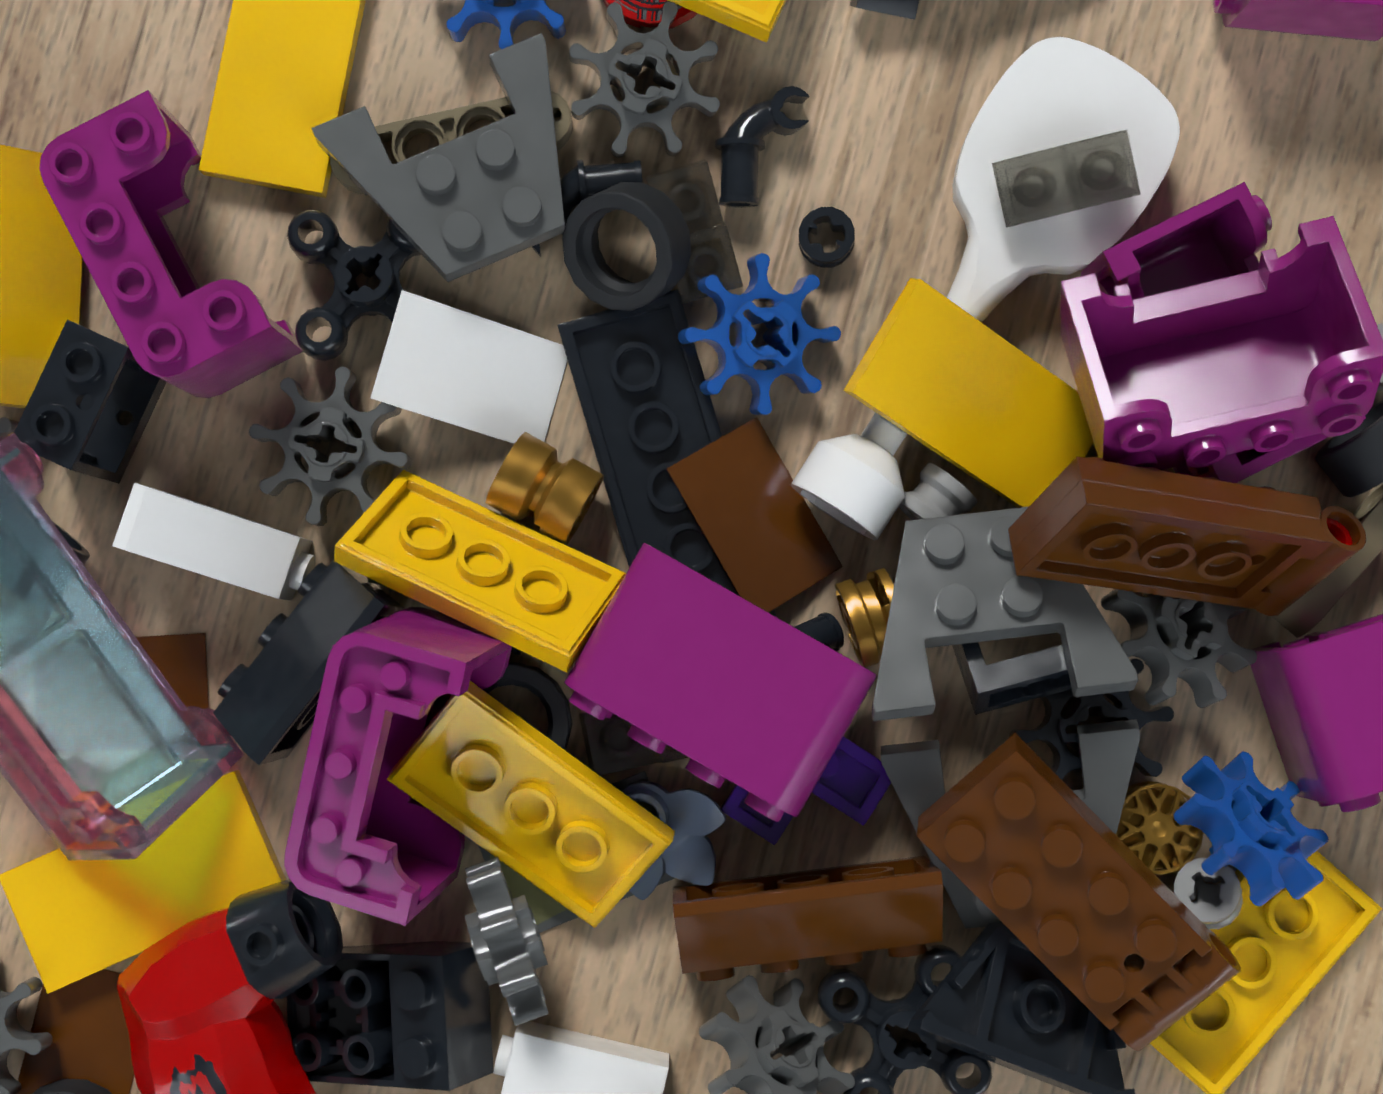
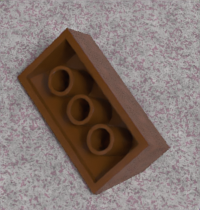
(808, 916)

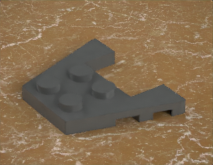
(475, 193)
(963, 588)
(1106, 767)

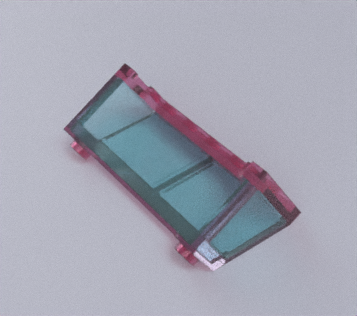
(84, 711)

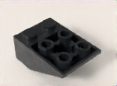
(395, 1018)

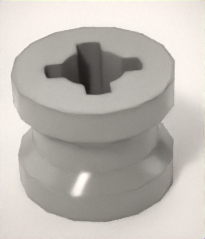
(937, 496)
(1215, 904)

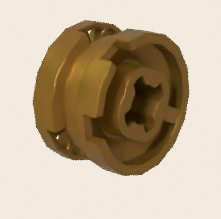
(866, 613)
(1151, 830)

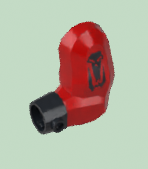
(206, 995)

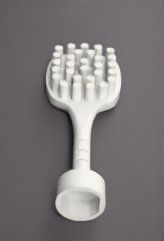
(1044, 100)

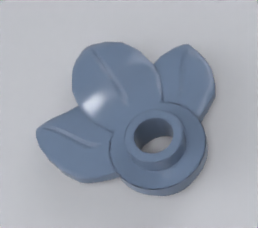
(691, 852)

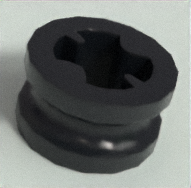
(838, 223)

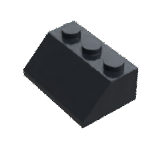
(277, 696)

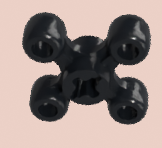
(345, 264)
(891, 1059)

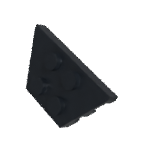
(1022, 1017)

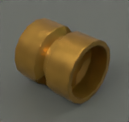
(544, 489)

